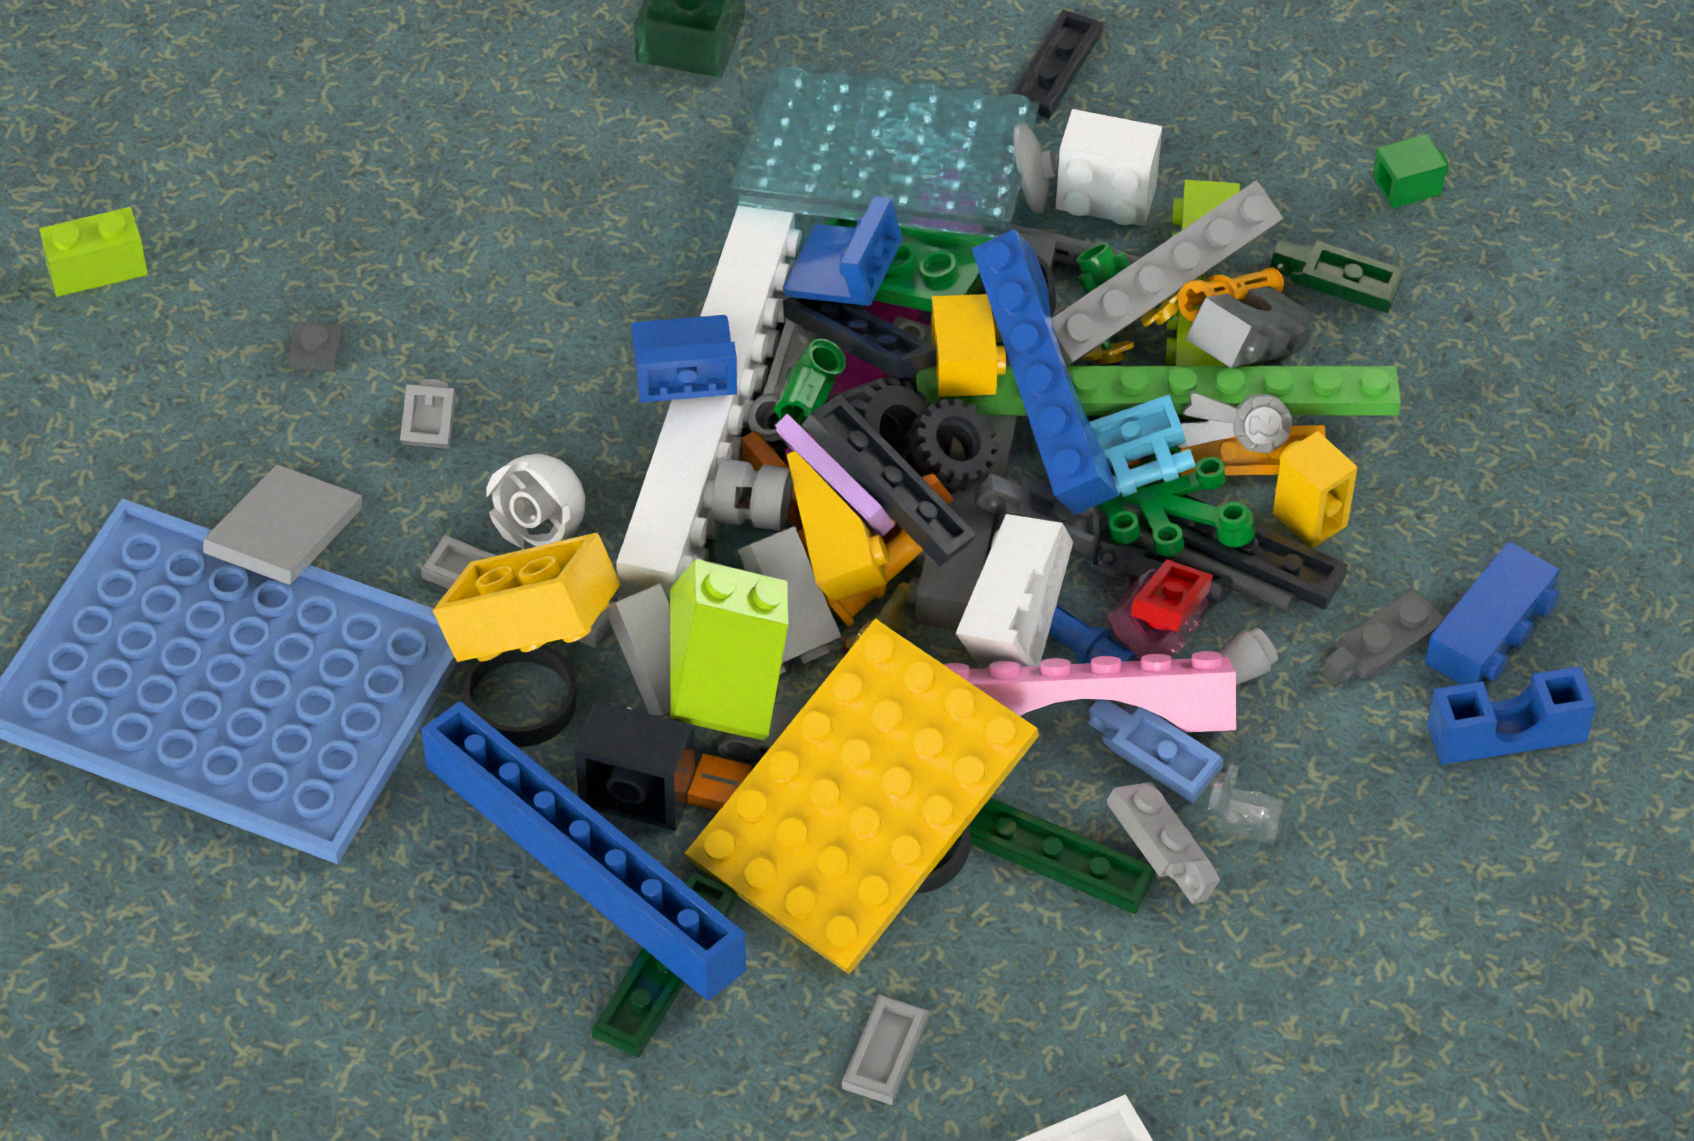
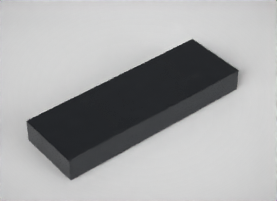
(1058, 60)

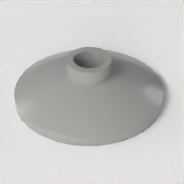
(1036, 167)

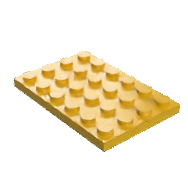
(862, 795)

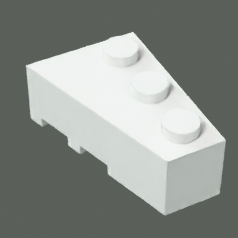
(1016, 592)

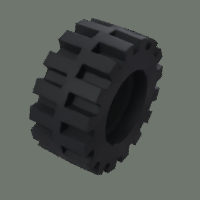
(970, 432)

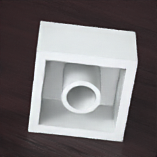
(1108, 167)

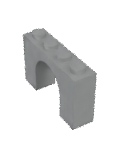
(644, 618)

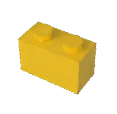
(966, 345)
(1314, 489)

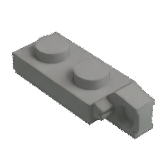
(1164, 839)

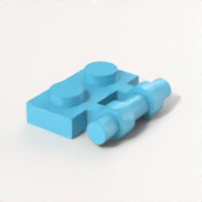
(1139, 433)

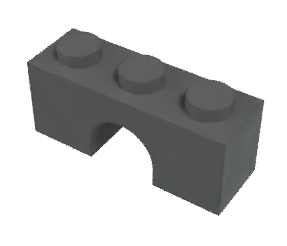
(1251, 331)

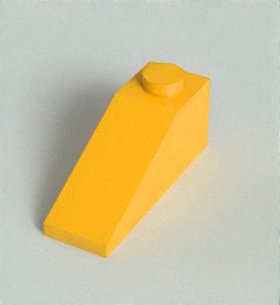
(839, 544)

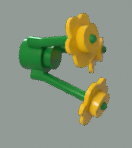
(1097, 267)

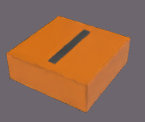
(716, 781)

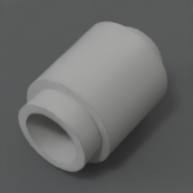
(760, 418)

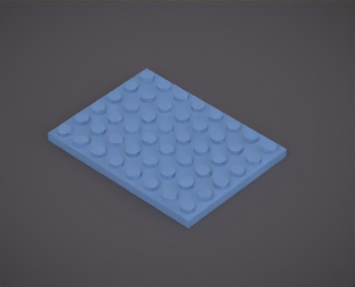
(226, 683)

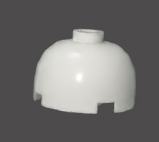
(532, 491)

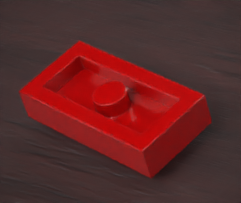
(1171, 596)

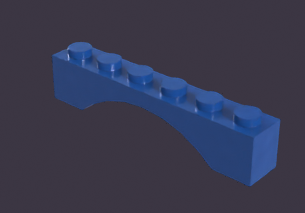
(1060, 426)

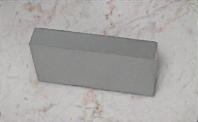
(885, 1049)

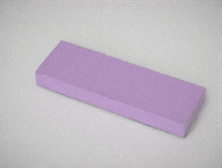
(835, 476)

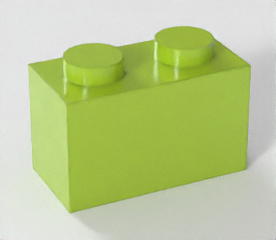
(93, 251)

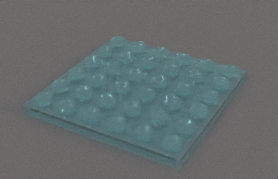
(842, 140)

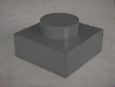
(315, 346)

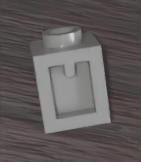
(428, 414)

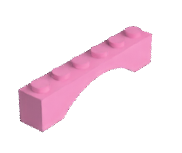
(1188, 692)

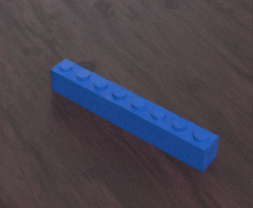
(585, 851)

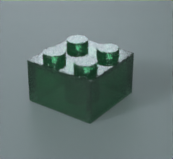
(688, 34)

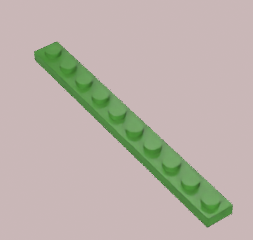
(1118, 388)

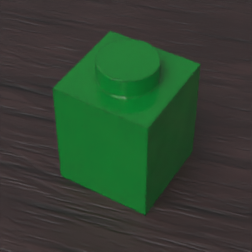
(1410, 170)

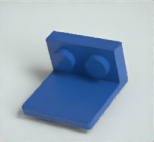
(847, 261)
(684, 358)

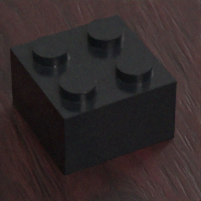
(635, 764)

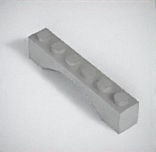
(1164, 272)

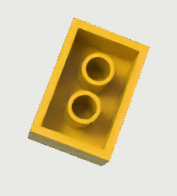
(527, 598)

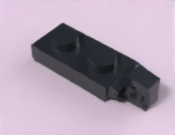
(1118, 558)

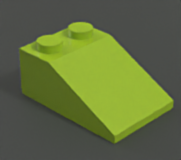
(726, 648)

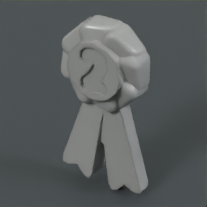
(1257, 422)

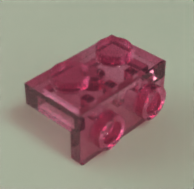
(1142, 637)

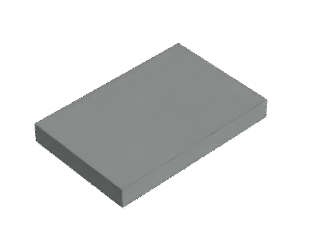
(282, 524)

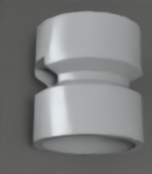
(768, 500)

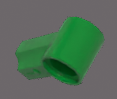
(810, 380)

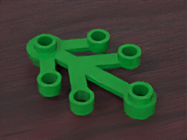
(1232, 521)

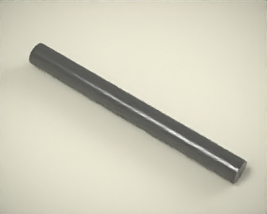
(1241, 580)

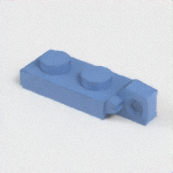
(1156, 748)

